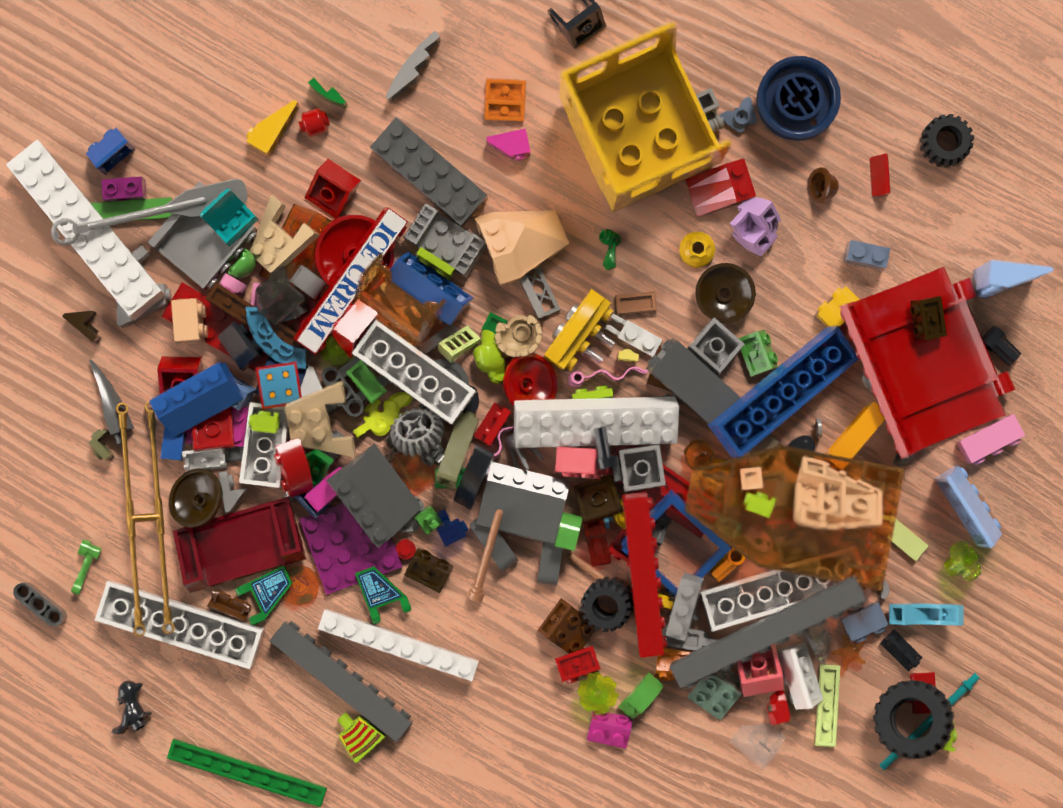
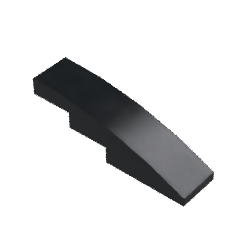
(473, 477)

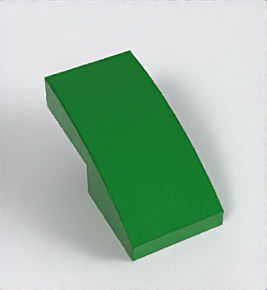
(331, 96)

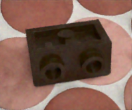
(928, 318)
(428, 570)

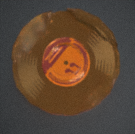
(304, 586)

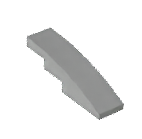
(408, 73)

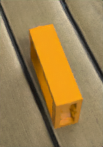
(857, 432)

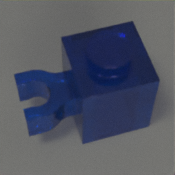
(451, 530)

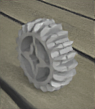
(419, 437)

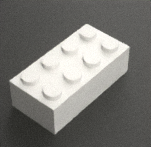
(259, 447)

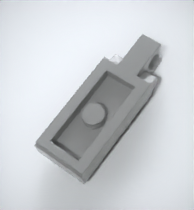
(694, 641)

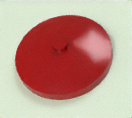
(338, 242)

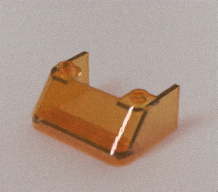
(395, 306)

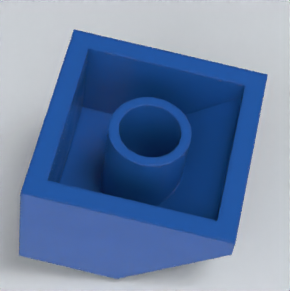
(109, 150)

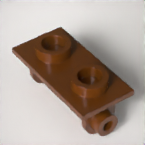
(232, 607)

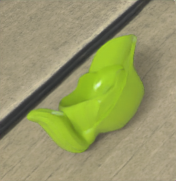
(489, 357)

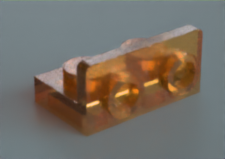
(415, 471)

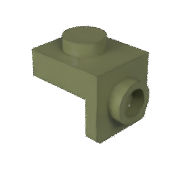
(101, 450)

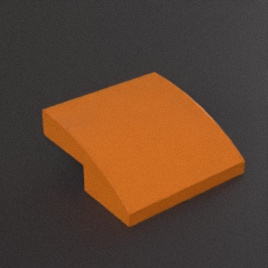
(505, 99)

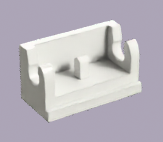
(204, 459)

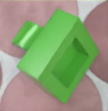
(428, 520)

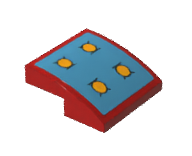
(278, 384)

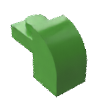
(568, 531)
(641, 696)

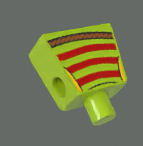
(359, 736)

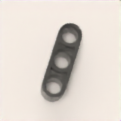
(501, 552)
(549, 564)
(30, 602)

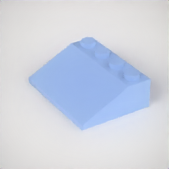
(1000, 276)
(969, 507)

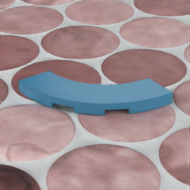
(270, 342)

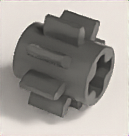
(434, 456)

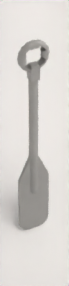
(188, 203)

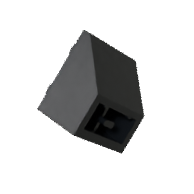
(239, 345)

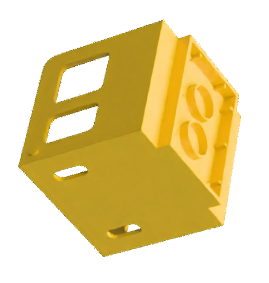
(639, 120)

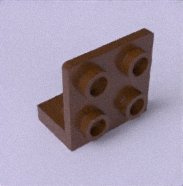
(566, 627)

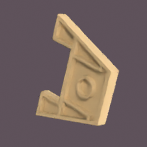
(273, 245)
(310, 421)

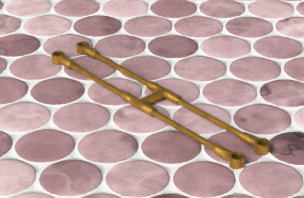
(132, 518)

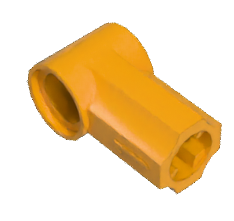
(725, 565)

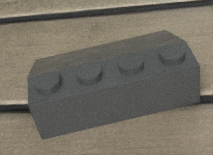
(374, 495)
(529, 502)

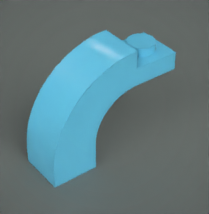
(926, 614)

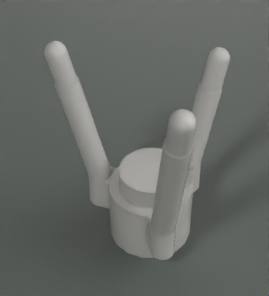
(512, 448)

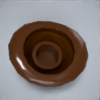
(822, 185)

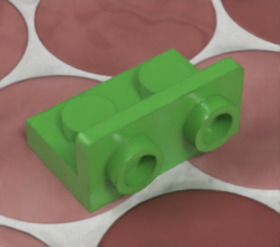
(758, 352)

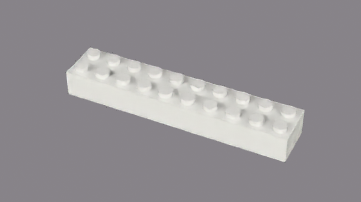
(99, 247)

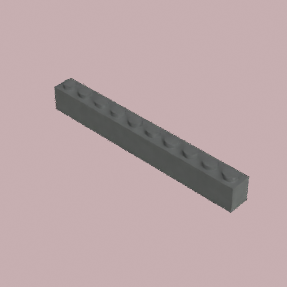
(768, 631)

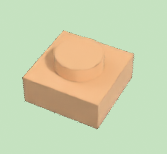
(751, 478)

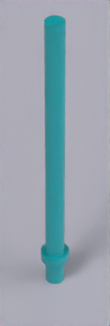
(966, 685)

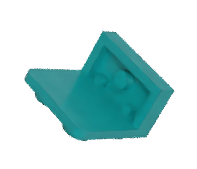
(228, 216)

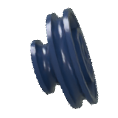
(794, 79)

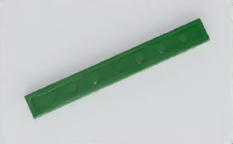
(247, 772)

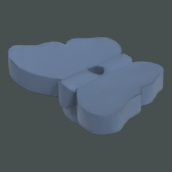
(733, 119)

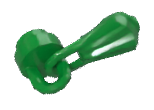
(607, 237)

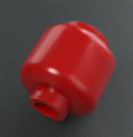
(314, 122)

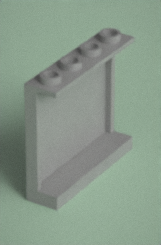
(197, 247)

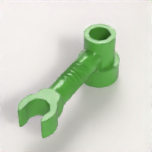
(89, 552)

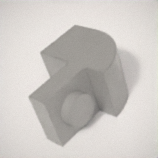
(308, 282)

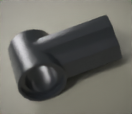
(996, 342)

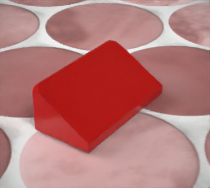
(880, 175)

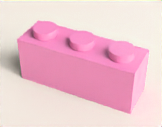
(991, 439)

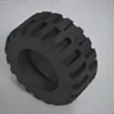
(887, 729)

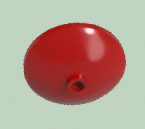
(536, 374)

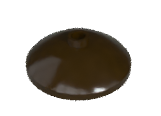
(735, 283)
(188, 494)

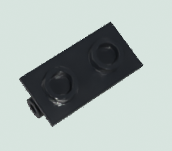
(901, 650)

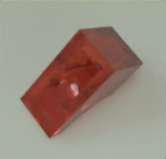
(597, 543)

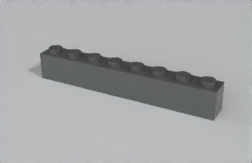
(341, 681)

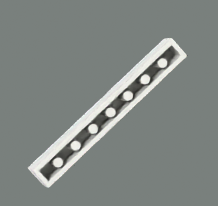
(398, 644)

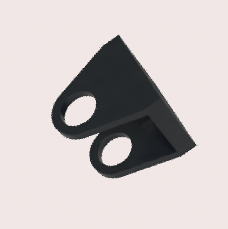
(582, 26)

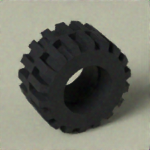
(958, 129)
(601, 618)

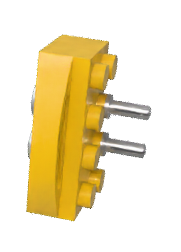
(581, 323)

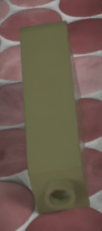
(457, 450)

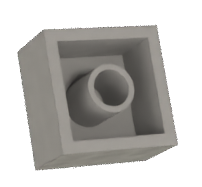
(715, 346)
(641, 468)

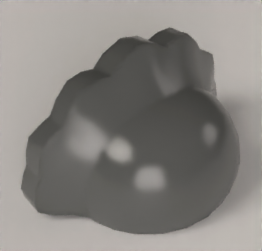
(903, 461)

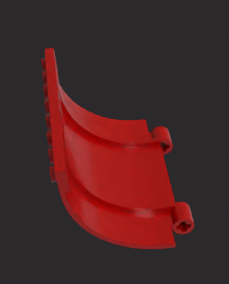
(932, 384)

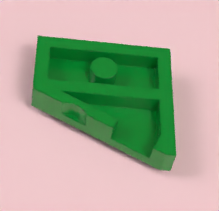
(319, 465)

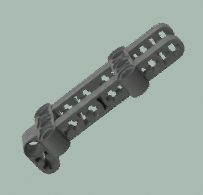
(426, 348)

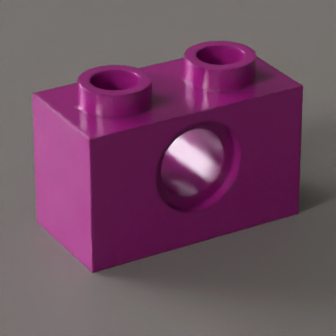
(124, 189)

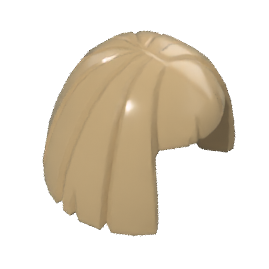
(519, 336)

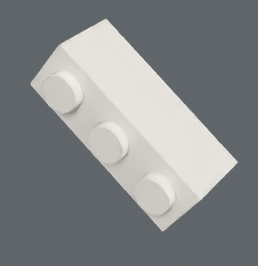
(800, 676)

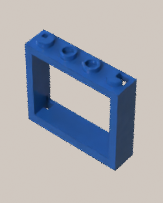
(672, 498)

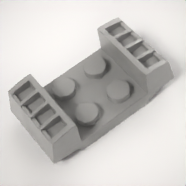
(445, 240)

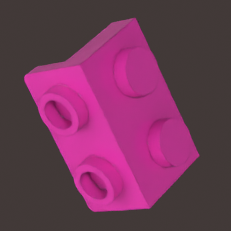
(610, 729)

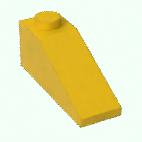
(269, 131)

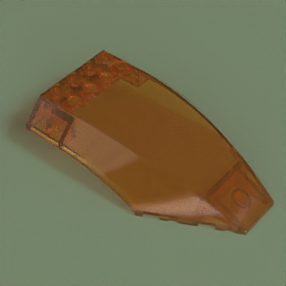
(782, 542)

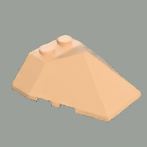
(520, 240)
(833, 500)

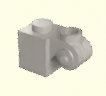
(710, 106)

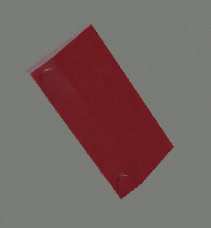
(239, 545)

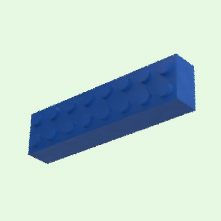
(783, 391)

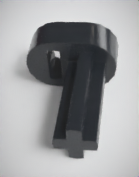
(605, 459)

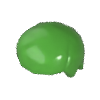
(243, 265)

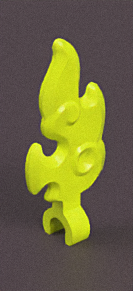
(381, 422)

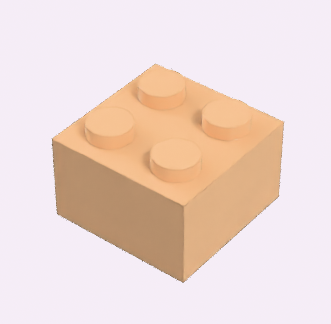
(189, 321)

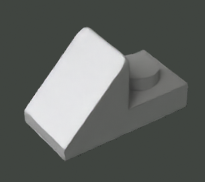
(230, 497)

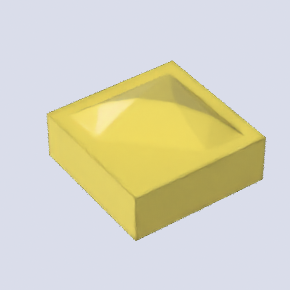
(627, 356)

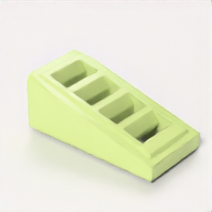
(452, 355)

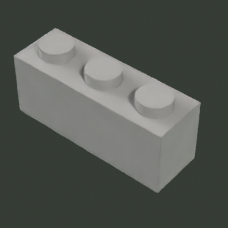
(684, 606)

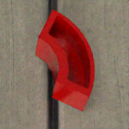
(294, 468)

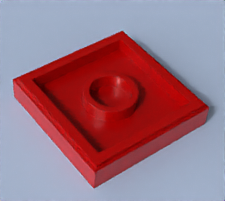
(215, 432)

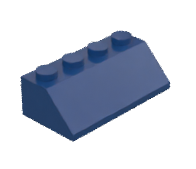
(427, 285)
(196, 399)

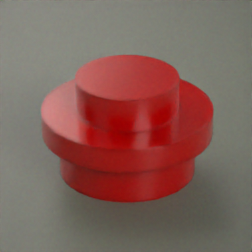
(405, 549)

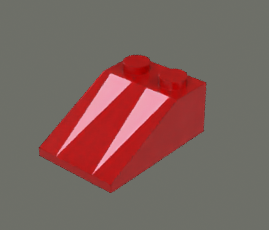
(720, 187)

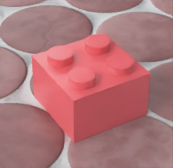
(578, 463)
(761, 673)

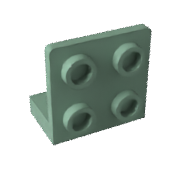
(717, 693)

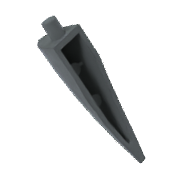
(109, 401)

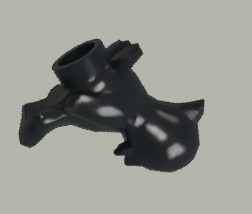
(133, 713)

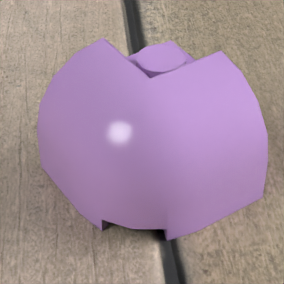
(756, 225)

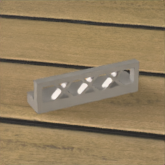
(532, 295)

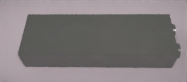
(691, 381)

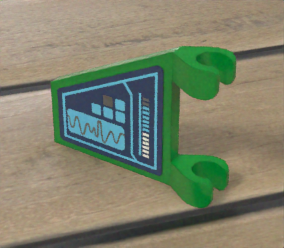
(267, 592)
(379, 592)

